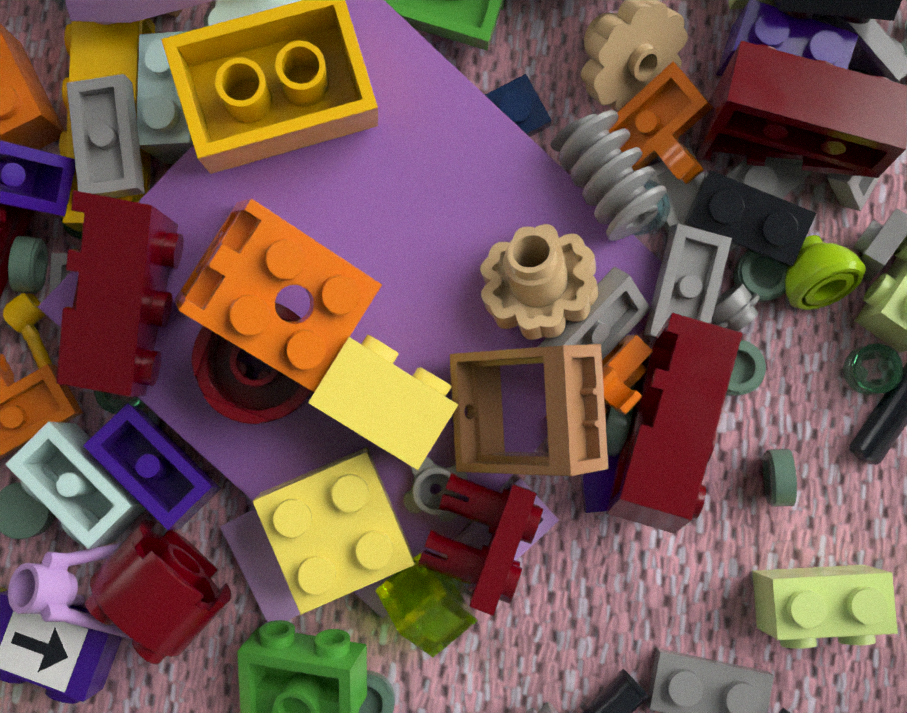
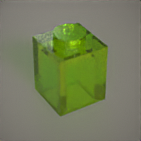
(425, 607)

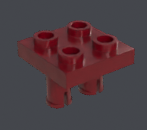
(492, 570)

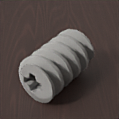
(608, 173)

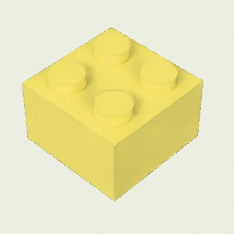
(383, 401)
(333, 530)

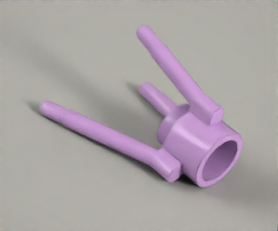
(52, 589)

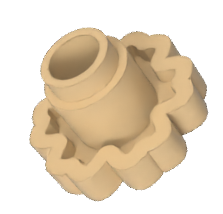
(630, 50)
(539, 281)

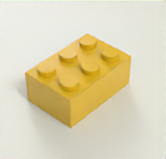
(271, 82)

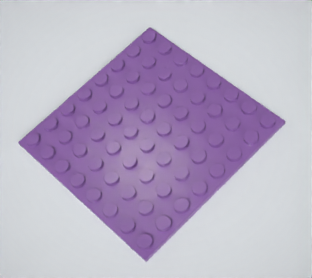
(415, 213)

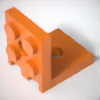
(248, 267)

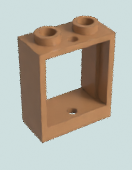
(572, 408)

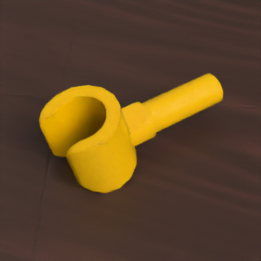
(22, 315)

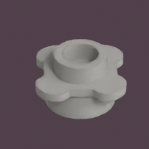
(421, 498)

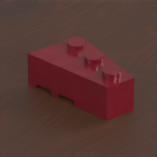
(118, 295)
(674, 424)

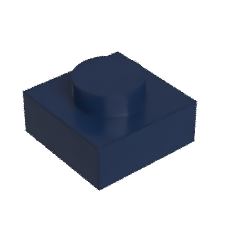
(521, 105)

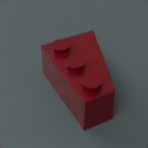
(804, 112)

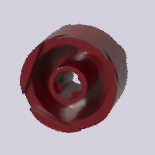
(229, 382)
(156, 592)

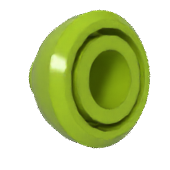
(822, 274)

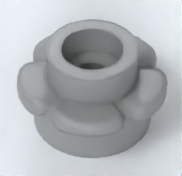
(735, 308)

